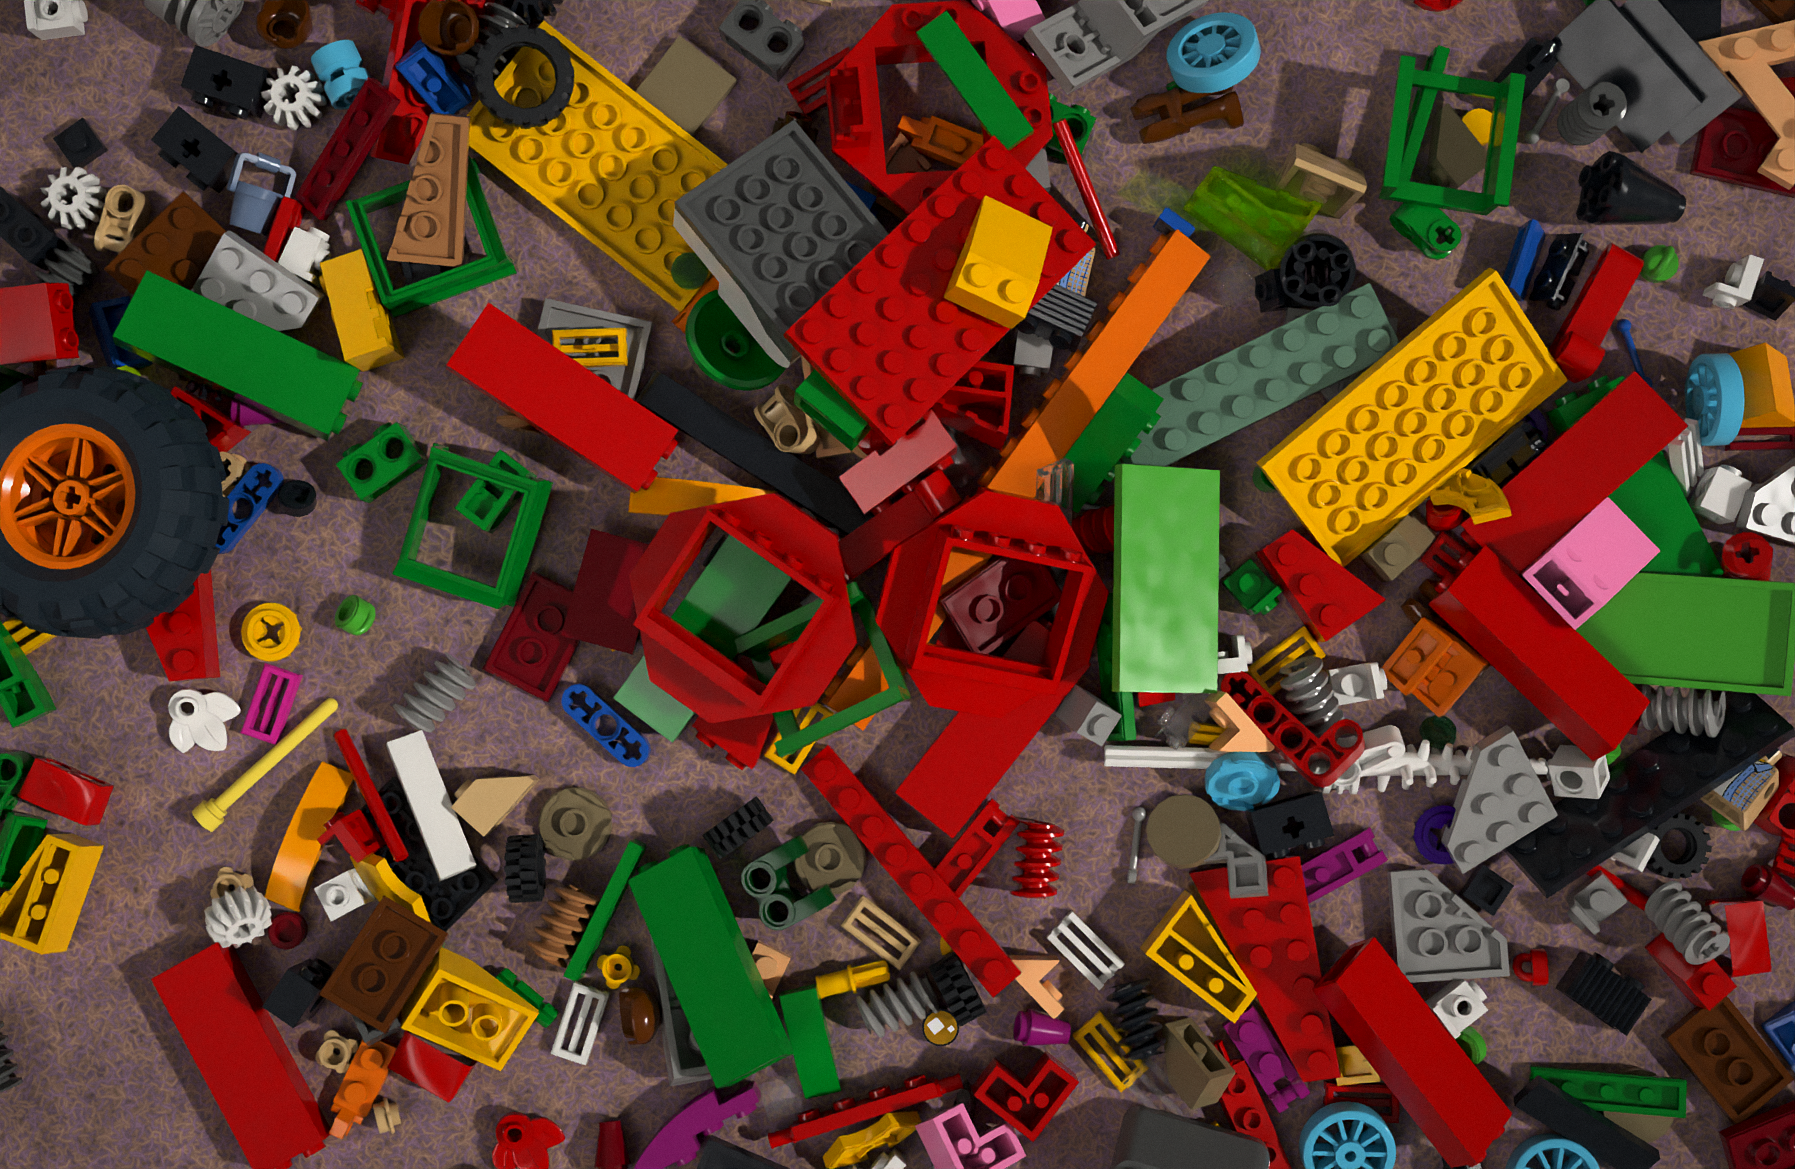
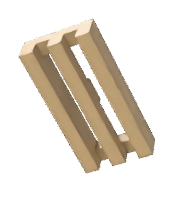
(856, 913)

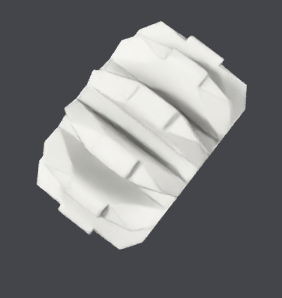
(306, 96)
(63, 192)
(238, 917)

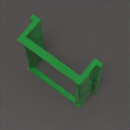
(1500, 150)
(446, 284)
(520, 547)
(786, 630)

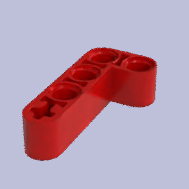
(1593, 312)
(902, 519)
(1286, 724)

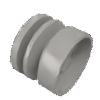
(199, 19)

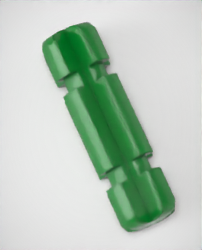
(547, 1012)

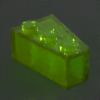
(1250, 215)

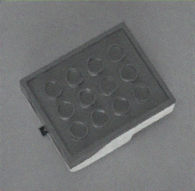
(777, 234)

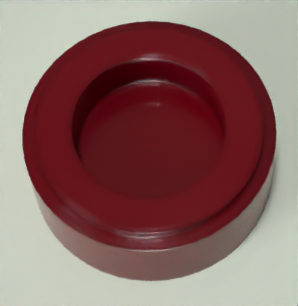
(287, 930)

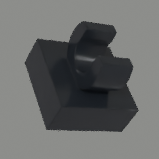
(1771, 296)

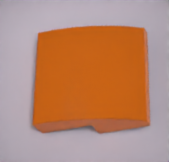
(1433, 666)

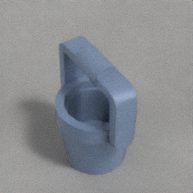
(252, 205)

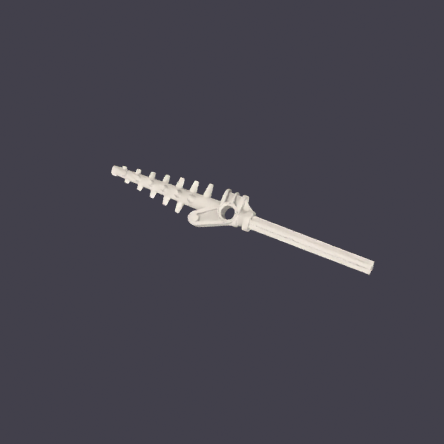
(1382, 757)

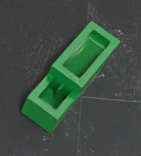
(21, 689)
(810, 1041)

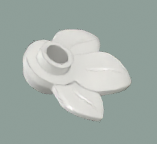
(204, 724)

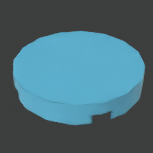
(1242, 780)

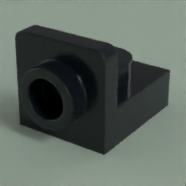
(1271, 294)

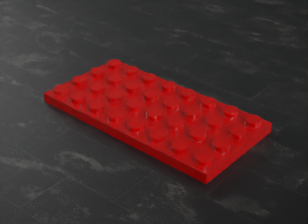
(886, 328)

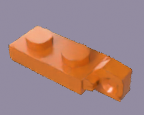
(940, 139)
(361, 1085)

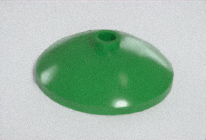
(715, 327)

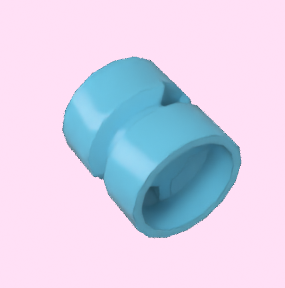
(342, 70)

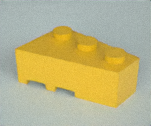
(358, 314)
(49, 894)
(1197, 957)

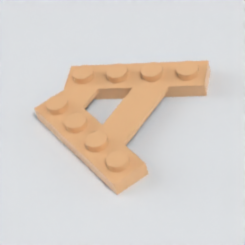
(1748, 61)

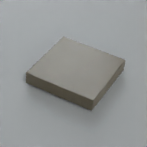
(686, 86)

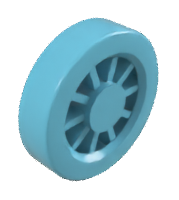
(1213, 52)
(1715, 397)
(1560, 1145)
(1349, 1147)

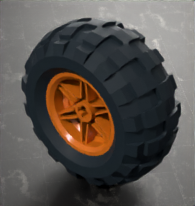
(55, 498)

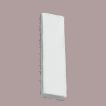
(431, 805)

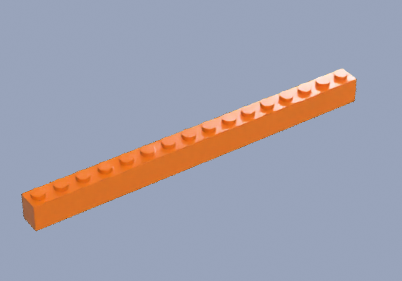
(1055, 424)

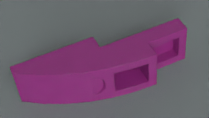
(705, 1113)

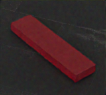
(347, 148)

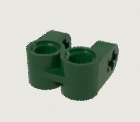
(780, 888)

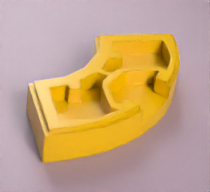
(1475, 495)
(383, 882)
(854, 1147)

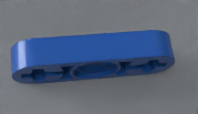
(251, 481)
(592, 700)

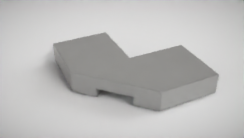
(1244, 863)

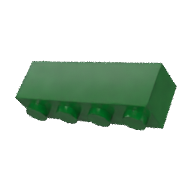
(1109, 436)

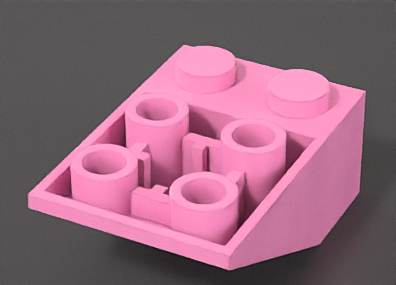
(1590, 563)

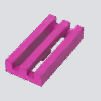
(284, 710)

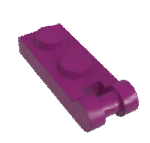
(1338, 864)
(1265, 1058)

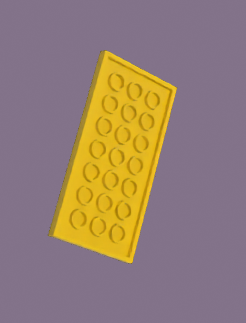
(601, 165)
(1413, 419)

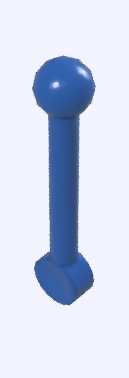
(1624, 327)

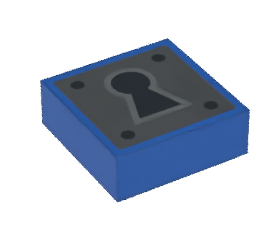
(1170, 221)

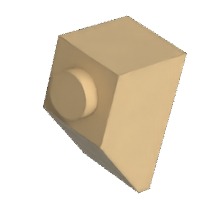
(491, 799)

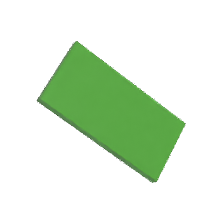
(1165, 579)
(1699, 632)

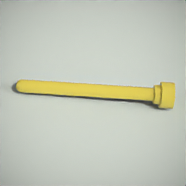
(211, 812)

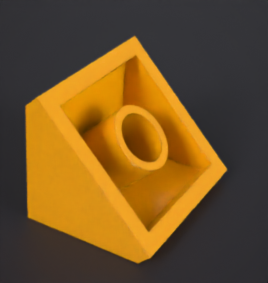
(1766, 387)

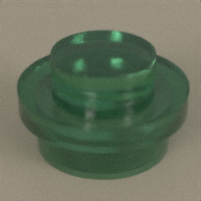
(689, 271)
(1438, 731)

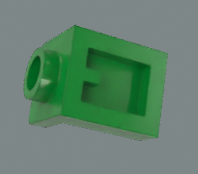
(1252, 589)

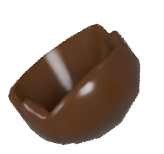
(284, 23)
(448, 27)
(639, 1014)

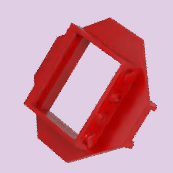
(855, 100)
(1004, 527)
(695, 670)

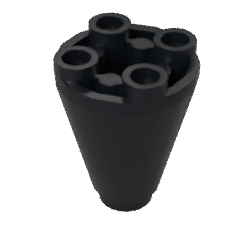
(1626, 194)
(1317, 269)

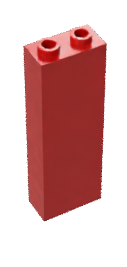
(37, 324)
(563, 399)
(1578, 471)
(1538, 652)
(979, 749)
(1413, 1053)
(243, 1058)

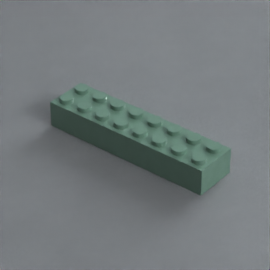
(1266, 377)

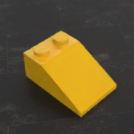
(1000, 263)
(467, 1011)

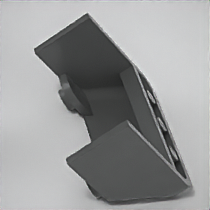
(1170, 1141)

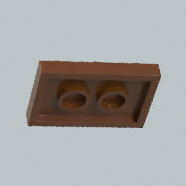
(170, 246)
(384, 964)
(1728, 1059)

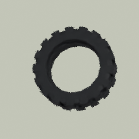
(548, 46)

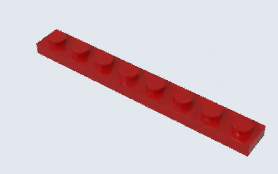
(911, 871)

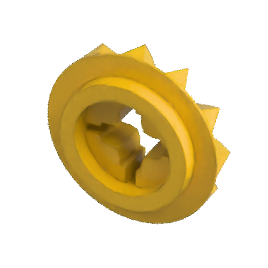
(255, 628)

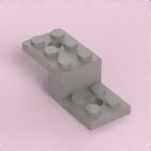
(1103, 34)

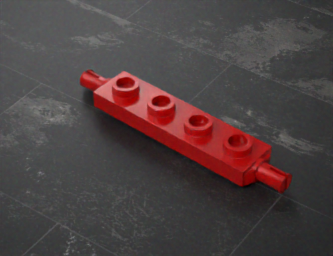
(1247, 1111)
(848, 1112)

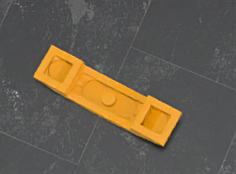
(675, 495)
(300, 849)

